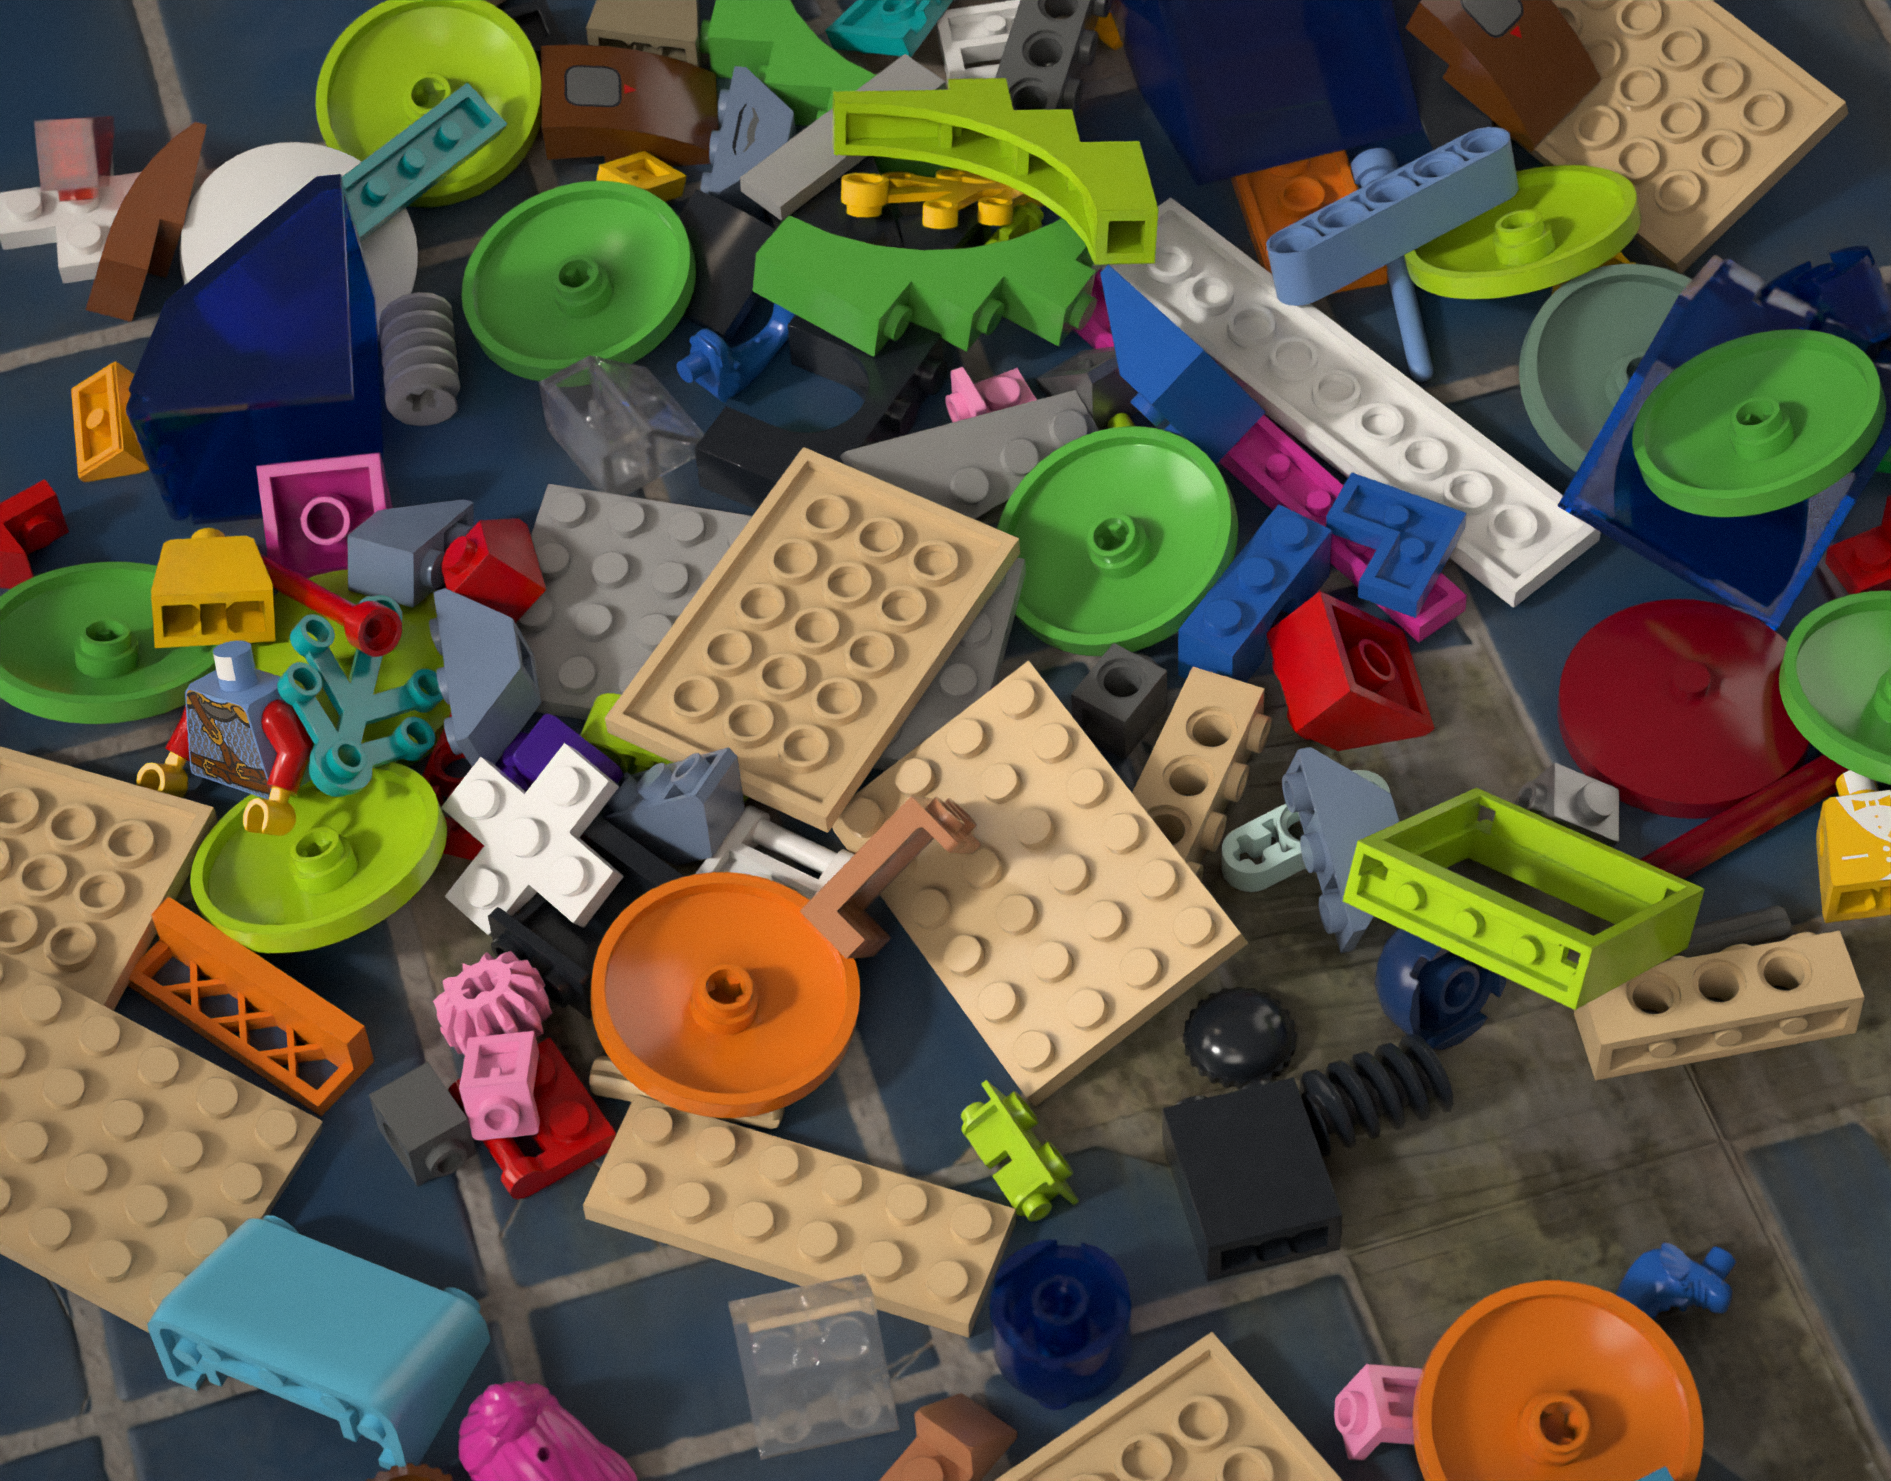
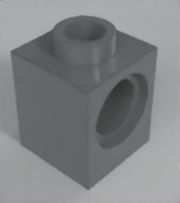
(1120, 700)
(423, 1124)

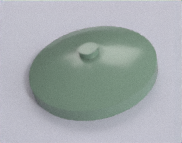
(1589, 348)

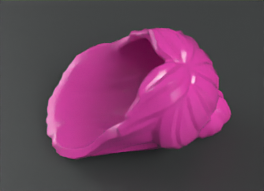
(527, 1436)

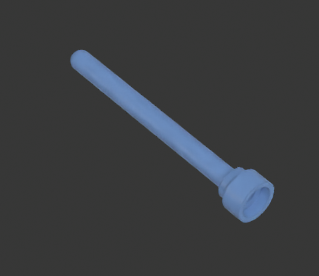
(1366, 169)

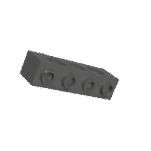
(1043, 39)

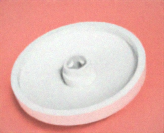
(262, 180)

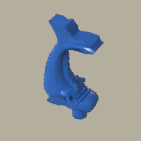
(729, 370)
(1671, 1279)

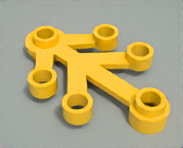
(942, 196)

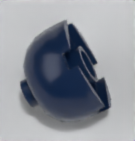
(1433, 990)

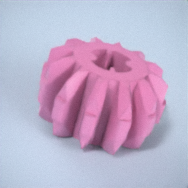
(492, 1000)

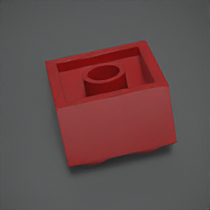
(1347, 676)

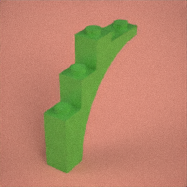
(790, 61)
(875, 291)

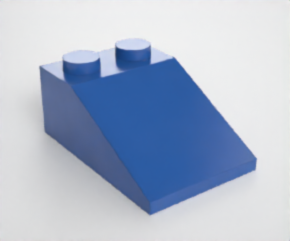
(1174, 373)

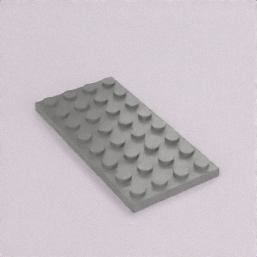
(631, 565)

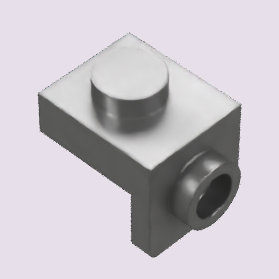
(1574, 802)

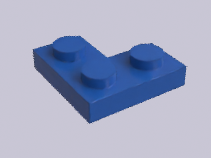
(1409, 537)

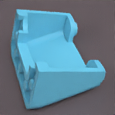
(324, 1335)

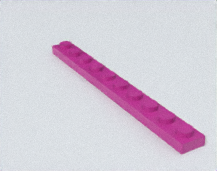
(1288, 476)

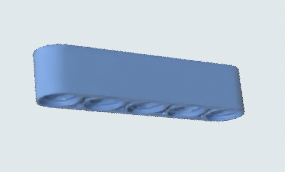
(1392, 216)

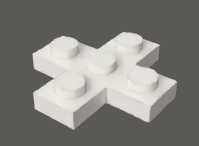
(77, 226)
(533, 839)

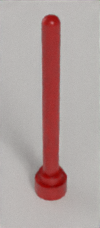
(366, 625)

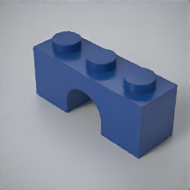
(1272, 573)

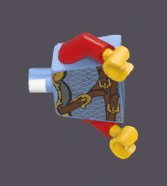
(240, 737)

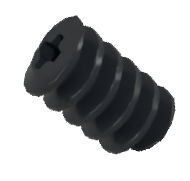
(1374, 1088)

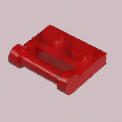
(569, 1128)

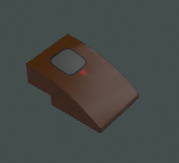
(1509, 60)
(625, 104)

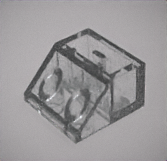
(617, 423)
(813, 1366)

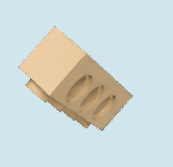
(1206, 713)
(1819, 1005)

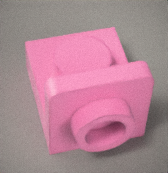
(987, 395)
(500, 1085)
(1376, 1408)

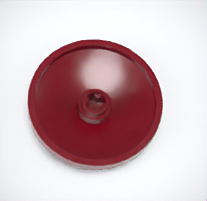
(1679, 707)

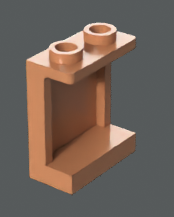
(841, 903)

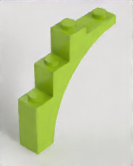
(973, 128)

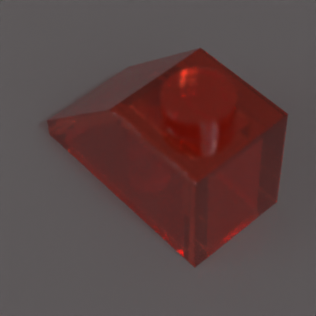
(74, 155)

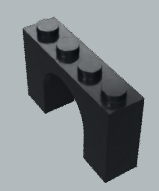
(748, 456)

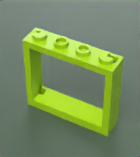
(1406, 883)

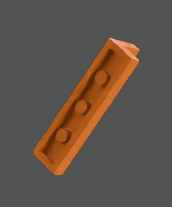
(263, 988)

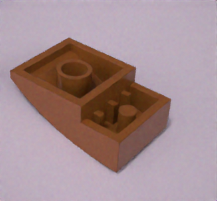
(147, 226)

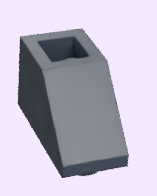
(403, 547)

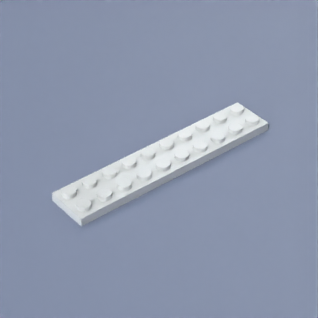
(1357, 406)

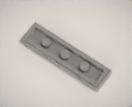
(808, 161)

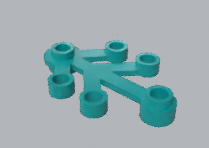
(339, 760)

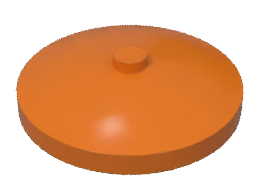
(723, 996)
(1556, 1390)

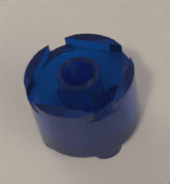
(1844, 289)
(1061, 1322)

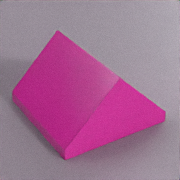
(316, 505)

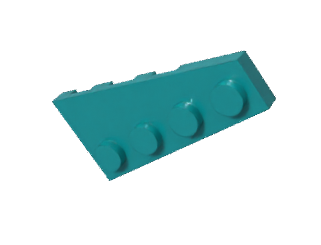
(886, 26)

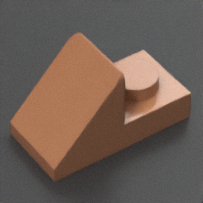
(953, 1443)

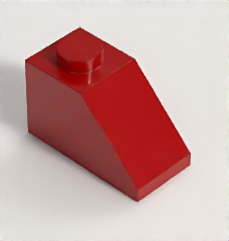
(495, 567)

